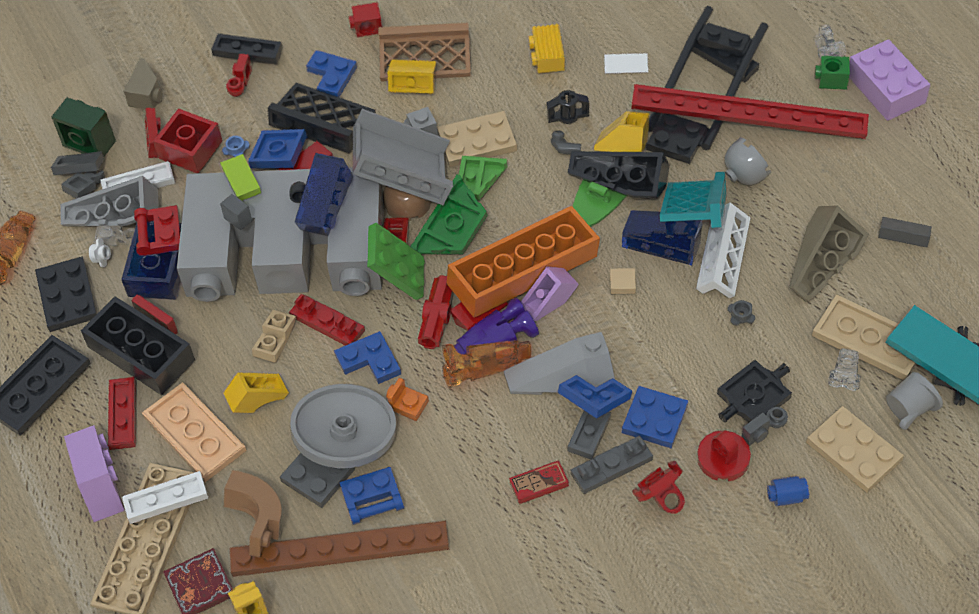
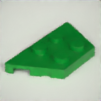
(452, 224)

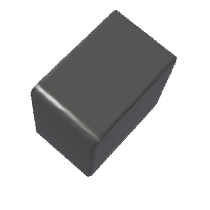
(236, 212)

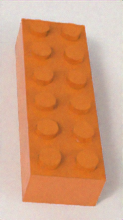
(517, 261)

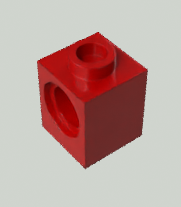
(365, 19)

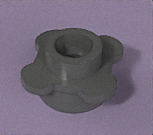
(741, 307)

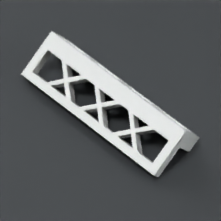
(716, 249)

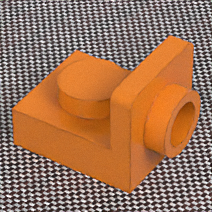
(406, 400)

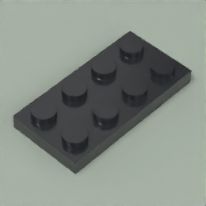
(39, 383)

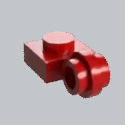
(242, 71)

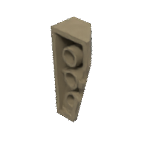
(827, 245)

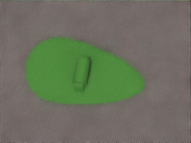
(596, 202)

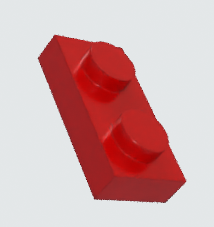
(152, 126)

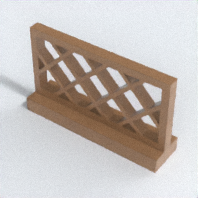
(424, 37)

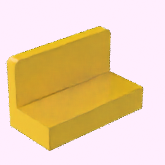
(411, 76)

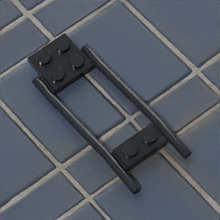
(679, 136)

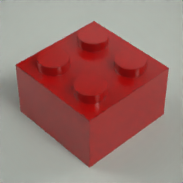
(188, 140)

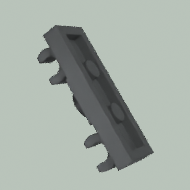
(611, 464)

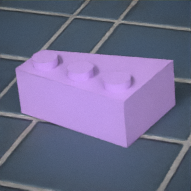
(93, 472)

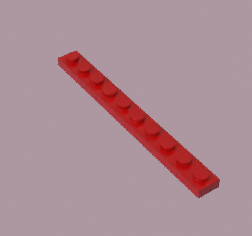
(750, 111)

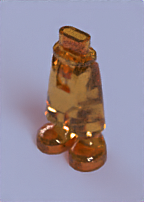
(13, 239)
(482, 360)

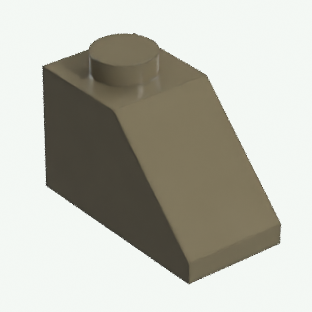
(143, 87)

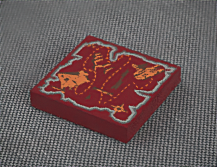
(198, 583)

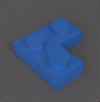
(334, 69)
(371, 352)
(593, 399)

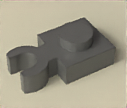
(82, 184)

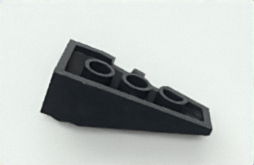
(625, 172)

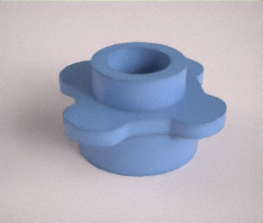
(235, 146)

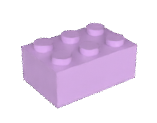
(888, 80)

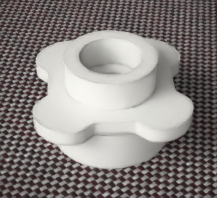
(99, 253)

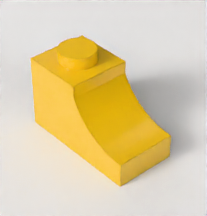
(253, 390)
(247, 599)

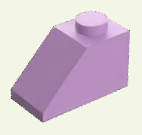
(549, 292)

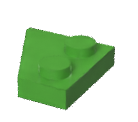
(481, 173)

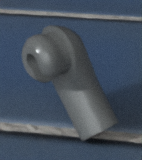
(562, 145)

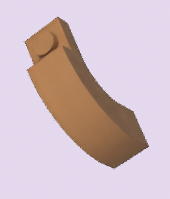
(260, 501)

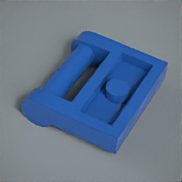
(368, 489)

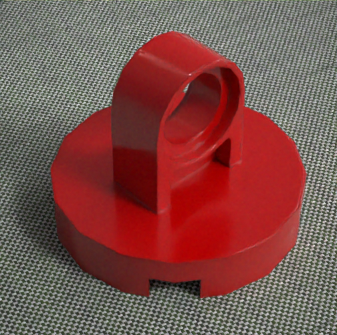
(723, 455)
(659, 485)

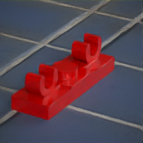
(326, 320)

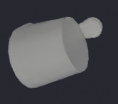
(913, 398)

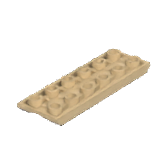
(141, 553)

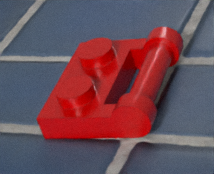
(166, 229)

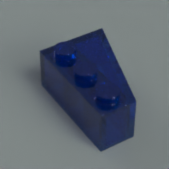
(323, 194)
(668, 239)

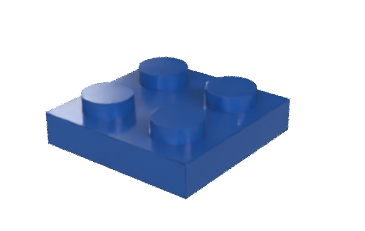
(277, 149)
(655, 416)

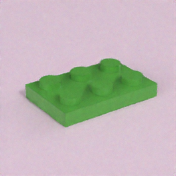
(395, 261)

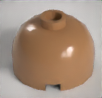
(402, 204)

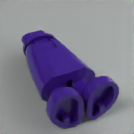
(496, 327)

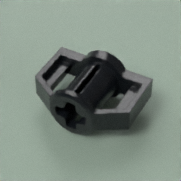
(568, 112)

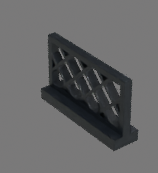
(316, 127)

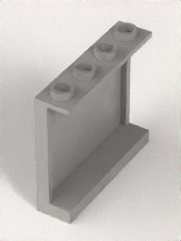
(400, 157)

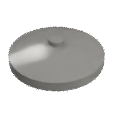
(343, 426)

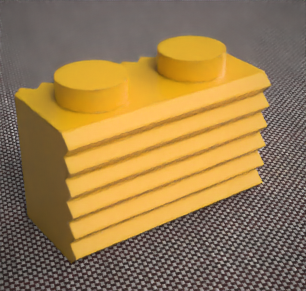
(548, 48)

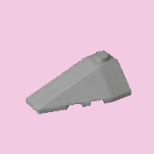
(582, 357)

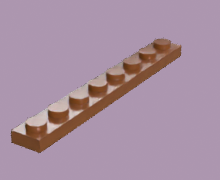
(341, 548)

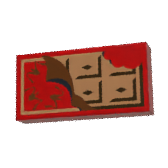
(154, 313)
(538, 482)

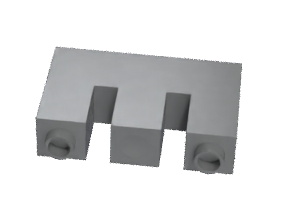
(280, 248)

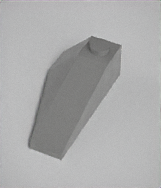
(110, 205)

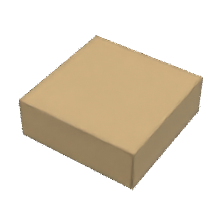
(622, 281)

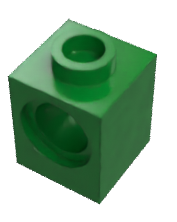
(833, 72)

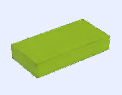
(240, 177)

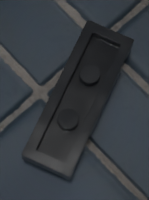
(257, 49)
(724, 60)

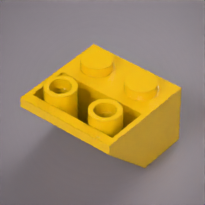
(625, 134)

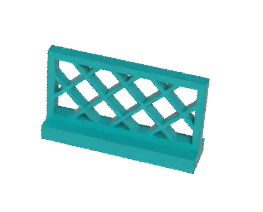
(695, 200)

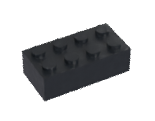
(138, 345)

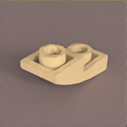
(274, 336)

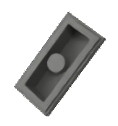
(905, 232)

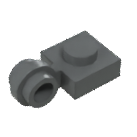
(758, 428)

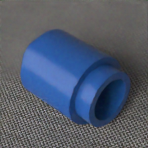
(788, 491)

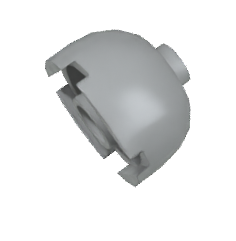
(745, 164)

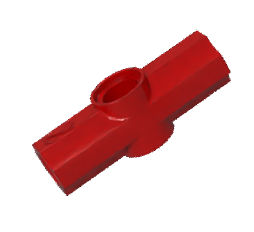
(435, 313)

